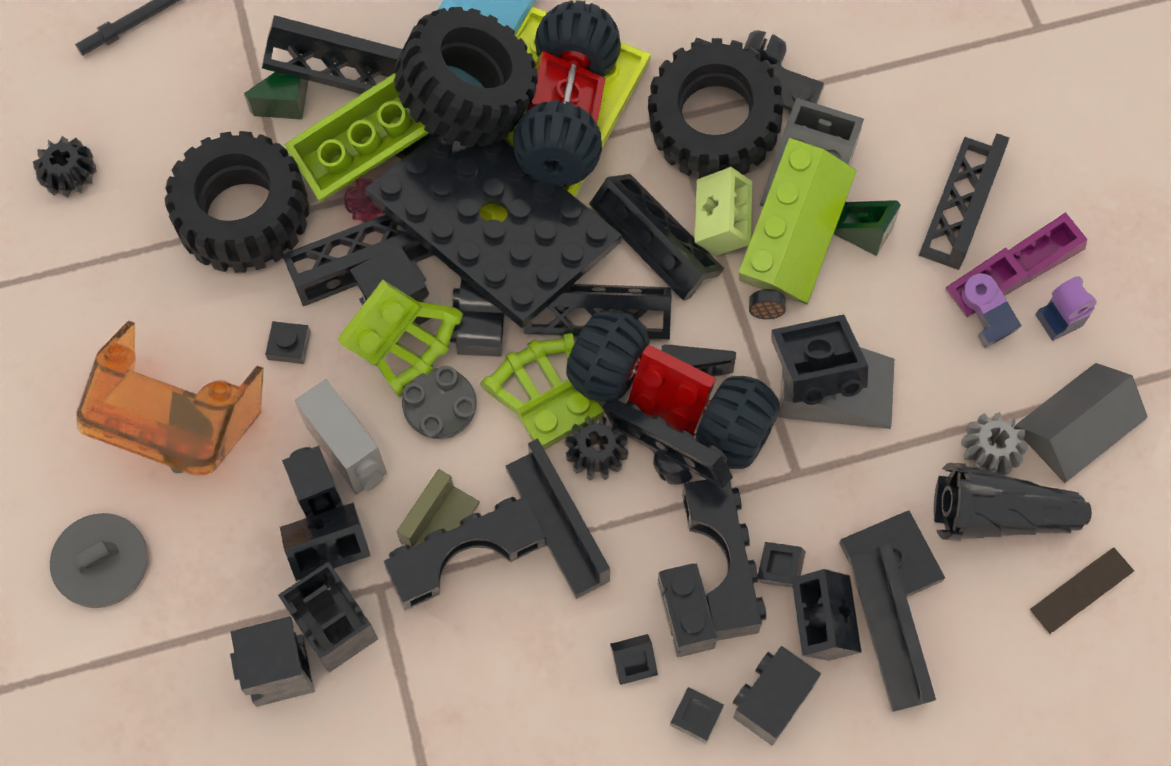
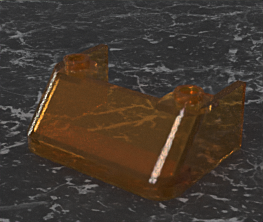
(161, 419)

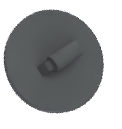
(98, 560)

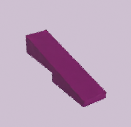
(1027, 259)

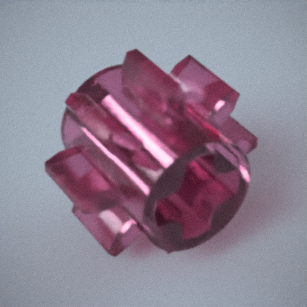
(358, 204)

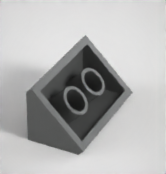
(1084, 419)

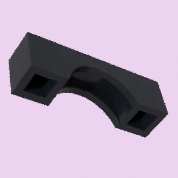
(714, 514)
(506, 530)

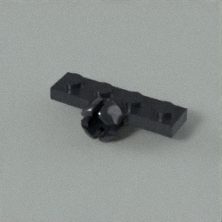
(792, 83)
(673, 450)

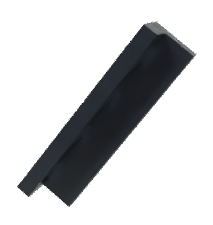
(330, 48)
(977, 200)
(655, 234)
(335, 274)
(607, 297)
(560, 521)
(892, 628)

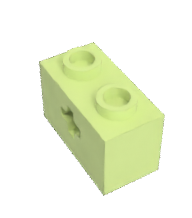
(723, 211)

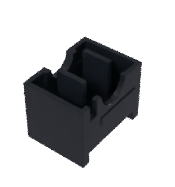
(396, 270)
(328, 617)
(271, 662)

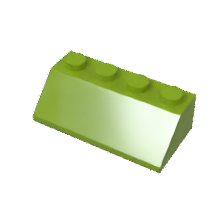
(354, 139)
(797, 221)

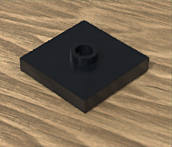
(913, 556)

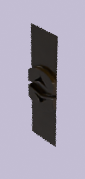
(1081, 590)

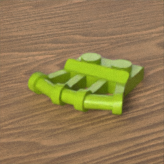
(383, 322)
(547, 414)

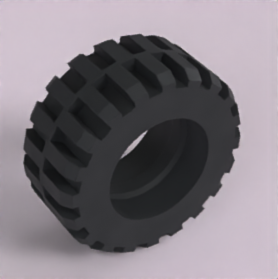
(715, 66)
(450, 104)
(229, 163)

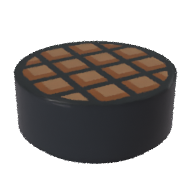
(767, 304)

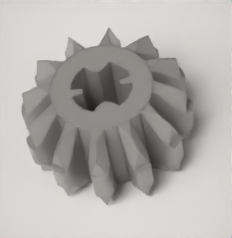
(998, 432)

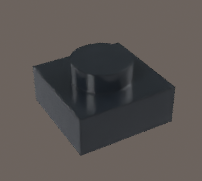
(287, 342)
(780, 564)
(634, 659)
(696, 715)

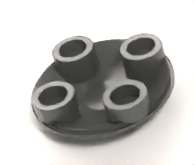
(439, 403)

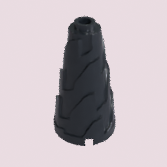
(992, 505)

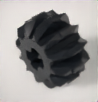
(64, 166)
(606, 439)

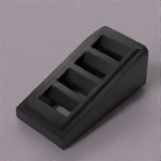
(710, 361)

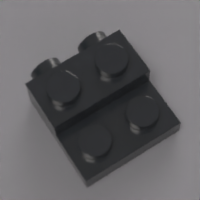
(820, 359)

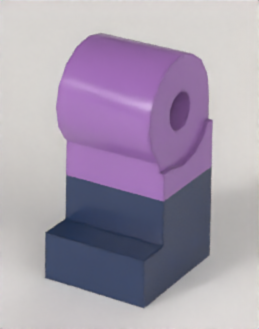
(991, 307)
(1067, 309)

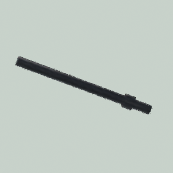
(110, 32)

